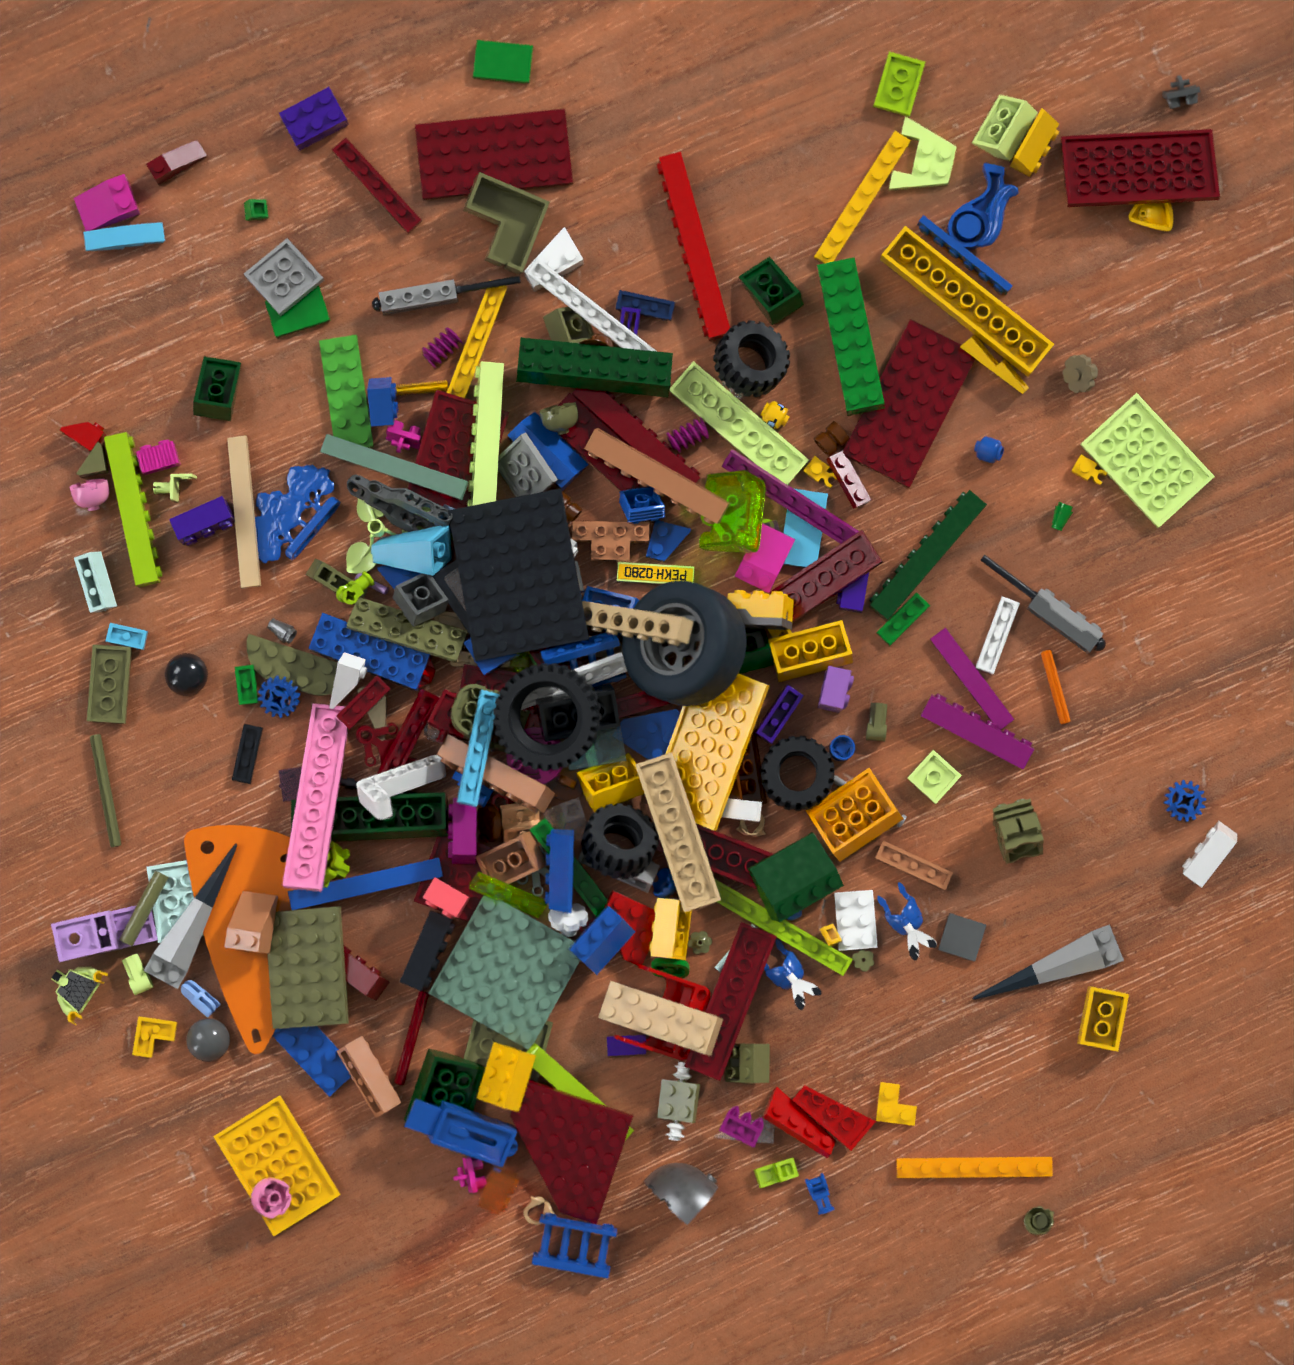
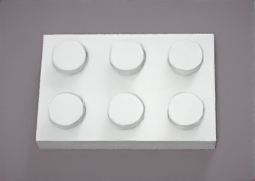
(855, 920)

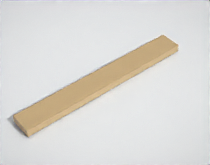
(244, 512)

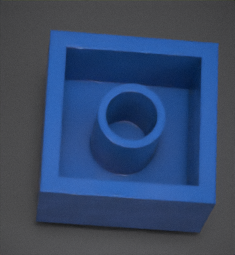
(381, 401)

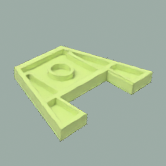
(932, 159)

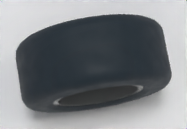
(713, 665)

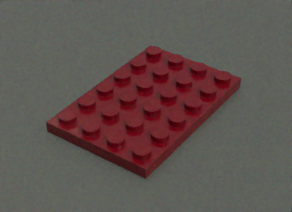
(448, 444)

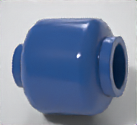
(989, 450)

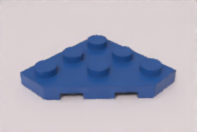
(650, 733)

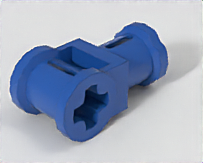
(820, 1192)

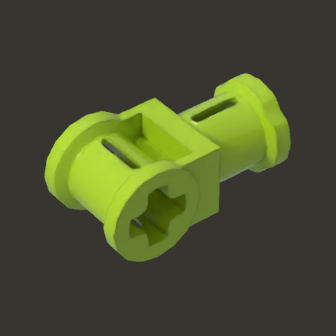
(354, 588)

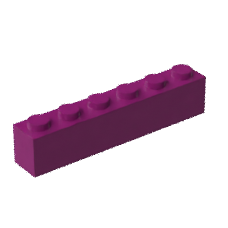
(978, 731)

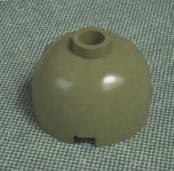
(559, 418)

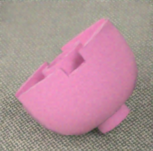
(91, 493)
(270, 1197)

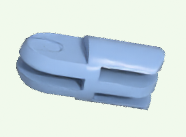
(199, 997)

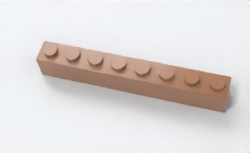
(661, 478)

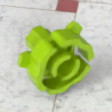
(335, 863)

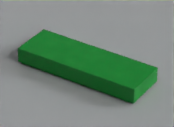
(903, 619)

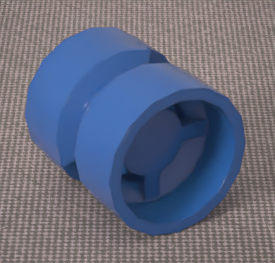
(841, 748)

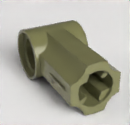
(877, 726)

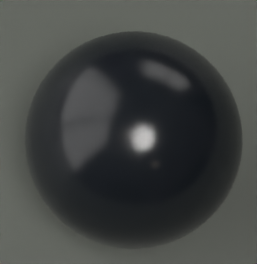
(186, 674)

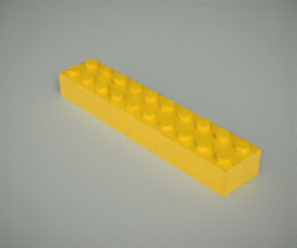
(966, 301)

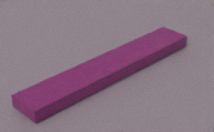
(971, 679)

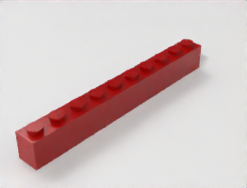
(694, 245)

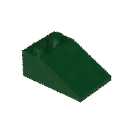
(771, 290)
(216, 388)

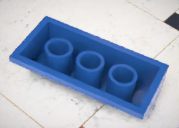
(554, 449)
(561, 870)

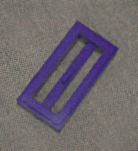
(631, 310)

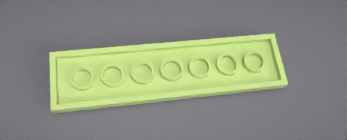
(737, 424)

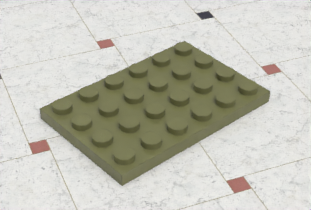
(307, 969)

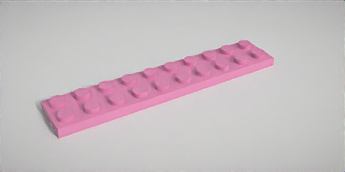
(316, 800)

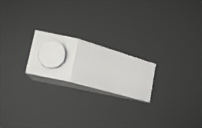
(348, 673)

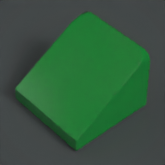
(256, 209)

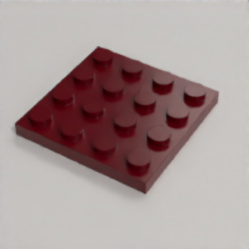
(454, 875)

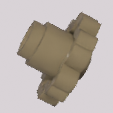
(1080, 373)

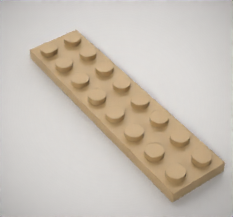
(678, 832)

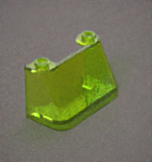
(742, 522)

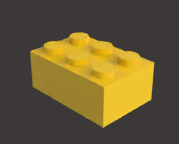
(1103, 1018)
(506, 1077)

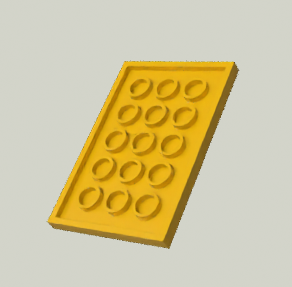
(274, 1146)

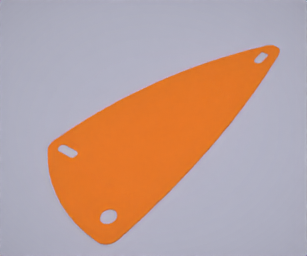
(254, 869)

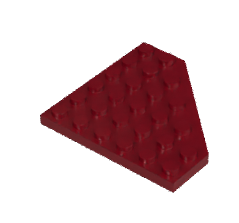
(572, 1146)

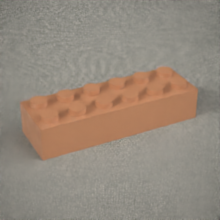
(499, 777)

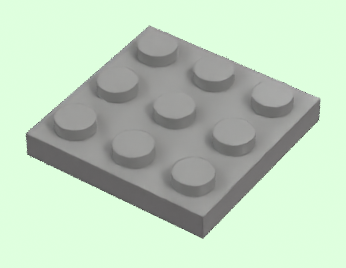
(283, 277)
(525, 468)

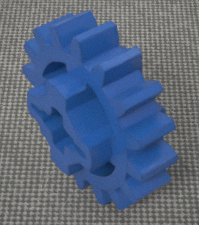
(279, 688)
(1189, 809)

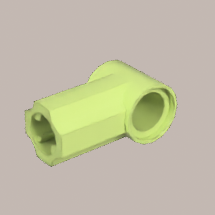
(138, 978)

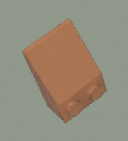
(512, 859)
(252, 923)

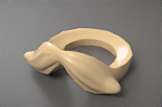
(758, 831)
(536, 1201)

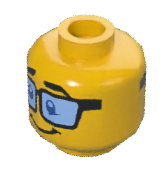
(775, 414)

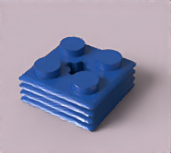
(641, 505)

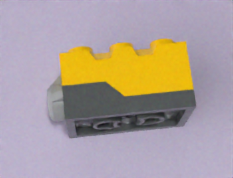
(764, 610)

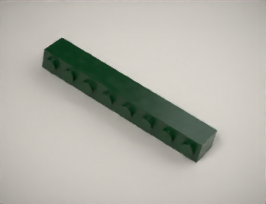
(928, 555)

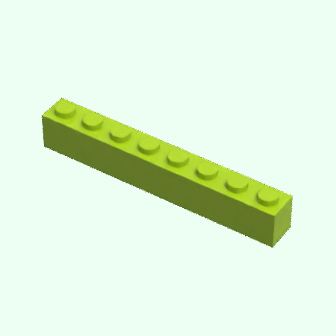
(132, 509)

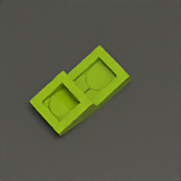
(776, 1172)

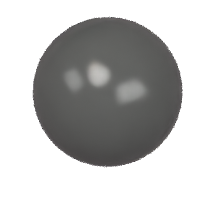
(208, 1040)

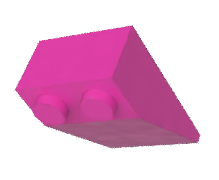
(107, 203)
(764, 565)

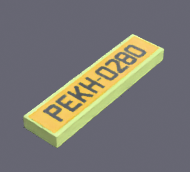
(653, 573)

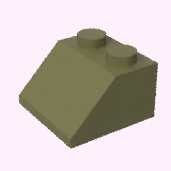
(567, 326)

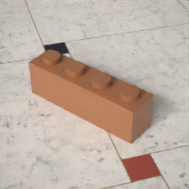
(369, 1076)

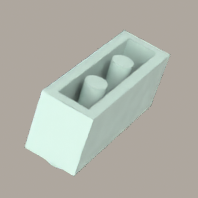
(95, 582)

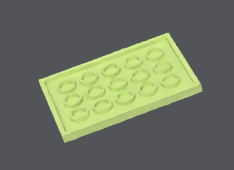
(1147, 460)

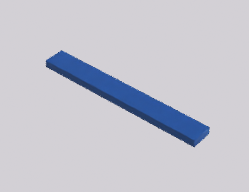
(367, 883)

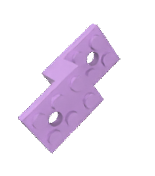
(98, 933)

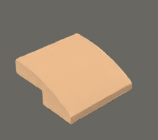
(516, 820)

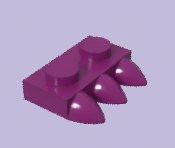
(742, 1128)

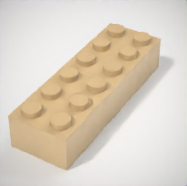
(660, 1018)

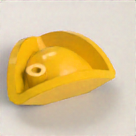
(1153, 215)

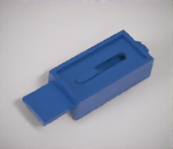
(464, 1131)

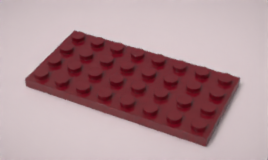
(513, 148)
(1140, 168)
(917, 397)

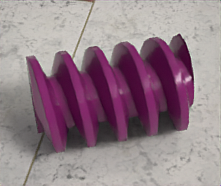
(441, 346)
(688, 435)

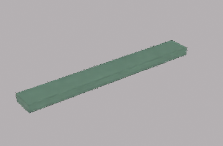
(394, 467)

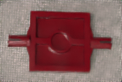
(441, 716)

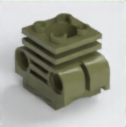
(1018, 830)

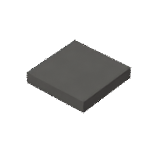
(962, 937)

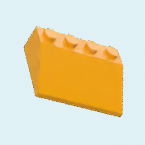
(854, 814)

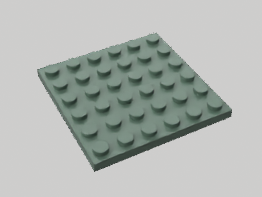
(506, 971)

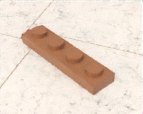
(913, 865)

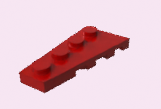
(839, 1120)
(794, 1121)

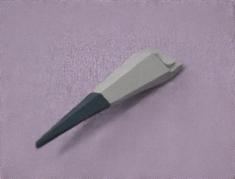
(175, 953)
(1086, 954)

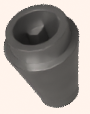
(283, 631)

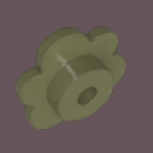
(868, 956)

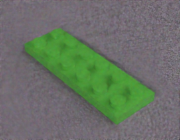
(346, 390)

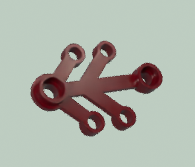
(383, 746)

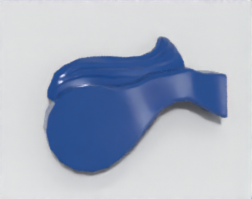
(981, 219)

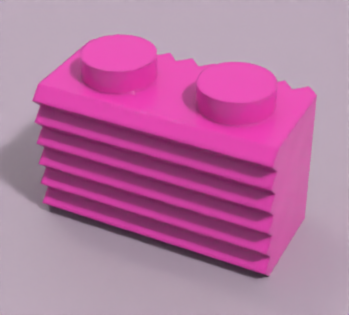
(158, 457)

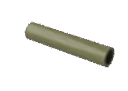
(143, 908)

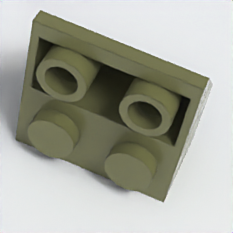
(748, 1063)

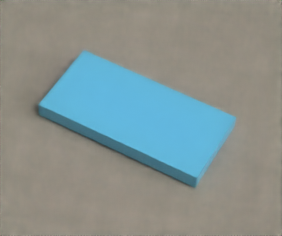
(807, 537)

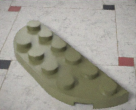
(307, 671)

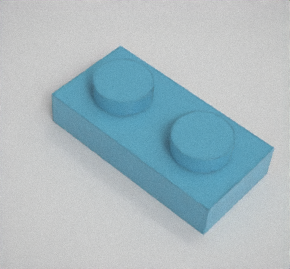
(126, 636)

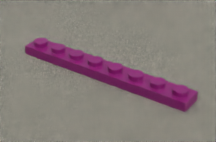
(793, 500)

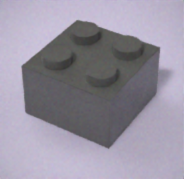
(420, 599)

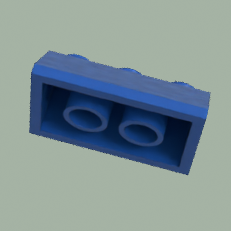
(602, 940)

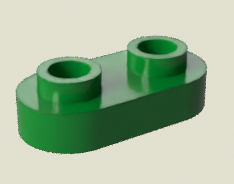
(674, 967)

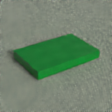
(503, 61)
(303, 315)

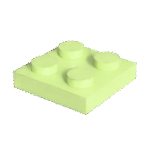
(934, 776)

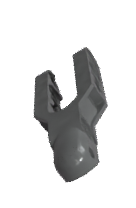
(396, 505)

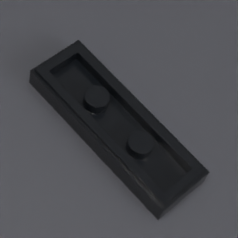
(247, 753)

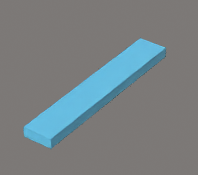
(477, 749)

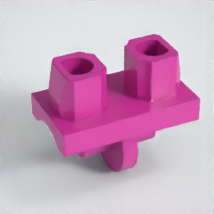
(403, 439)
(471, 1164)

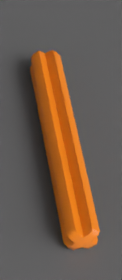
(1055, 687)

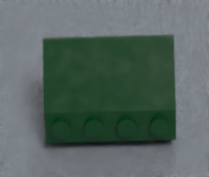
(795, 877)
(448, 1080)

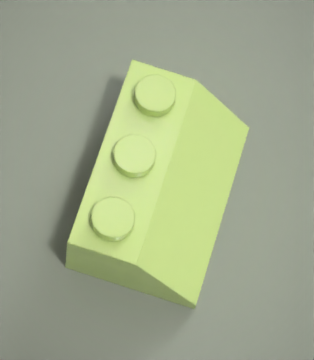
(1005, 127)

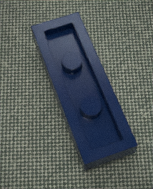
(649, 306)

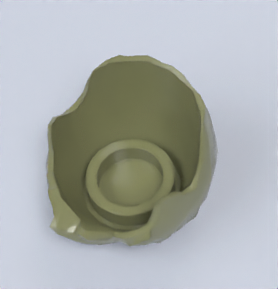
(1038, 1221)

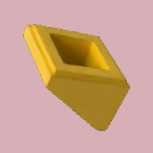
(831, 935)

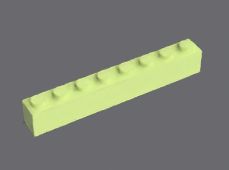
(486, 432)

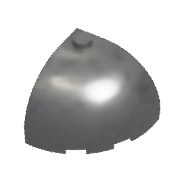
(682, 1188)

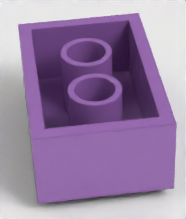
(834, 689)

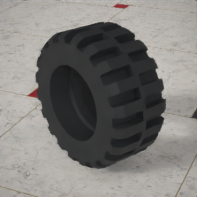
(766, 344)
(797, 747)
(626, 822)

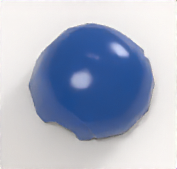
(665, 885)

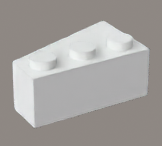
(559, 255)
(1210, 854)

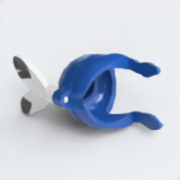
(908, 923)
(790, 977)

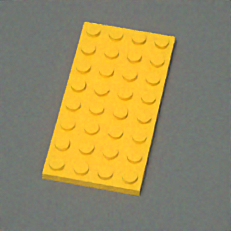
(711, 746)

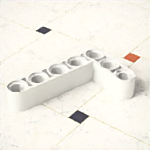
(376, 790)

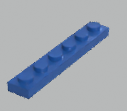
(958, 251)

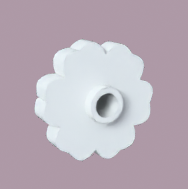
(568, 923)

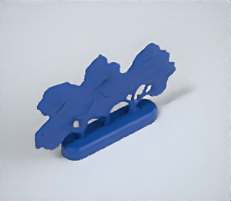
(283, 512)

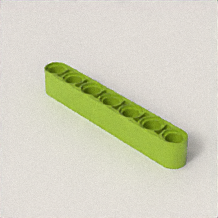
(560, 1077)

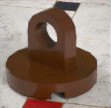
(566, 785)
(489, 823)

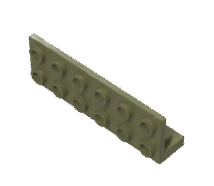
(393, 626)

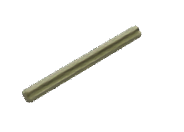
(105, 790)

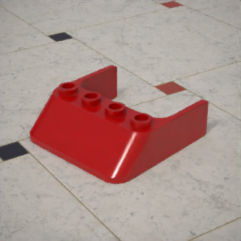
(680, 992)

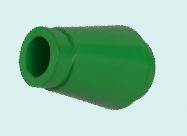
(1061, 515)

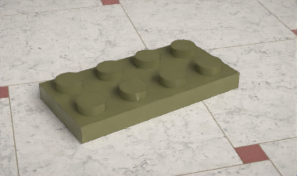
(109, 684)

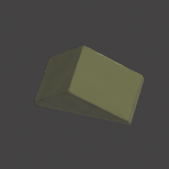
(95, 463)

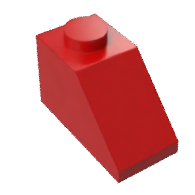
(85, 434)

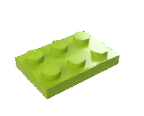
(899, 84)

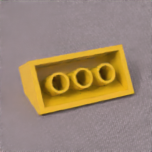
(810, 651)

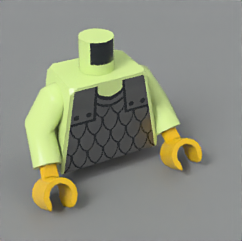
(76, 989)

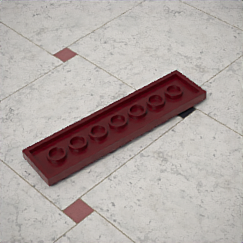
(733, 996)

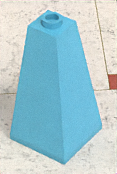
(415, 551)

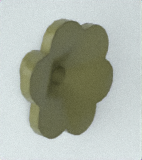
(695, 938)

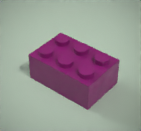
(462, 833)

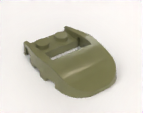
(464, 712)

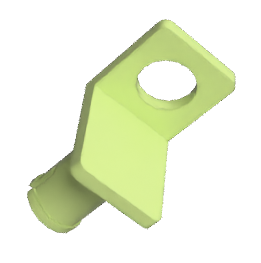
(173, 486)

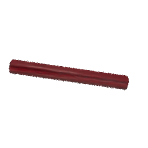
(411, 1038)

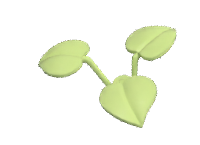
(359, 554)

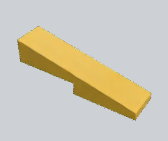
(1003, 369)

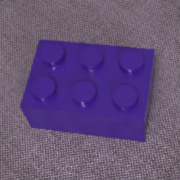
(313, 118)
(202, 521)

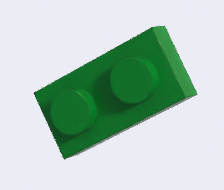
(246, 685)

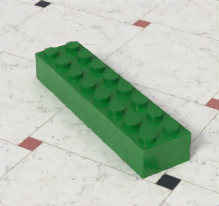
(851, 336)

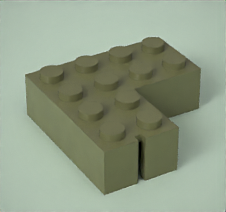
(517, 217)

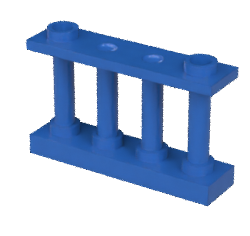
(590, 647)
(580, 1264)

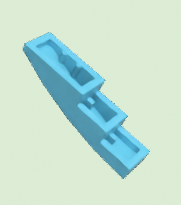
(123, 236)

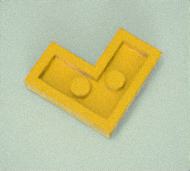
(150, 1029)
(888, 1108)

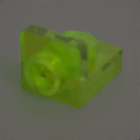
(520, 662)

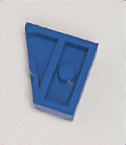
(665, 540)

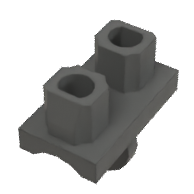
(1189, 92)

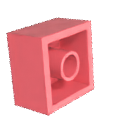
(446, 897)

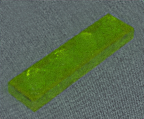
(509, 894)

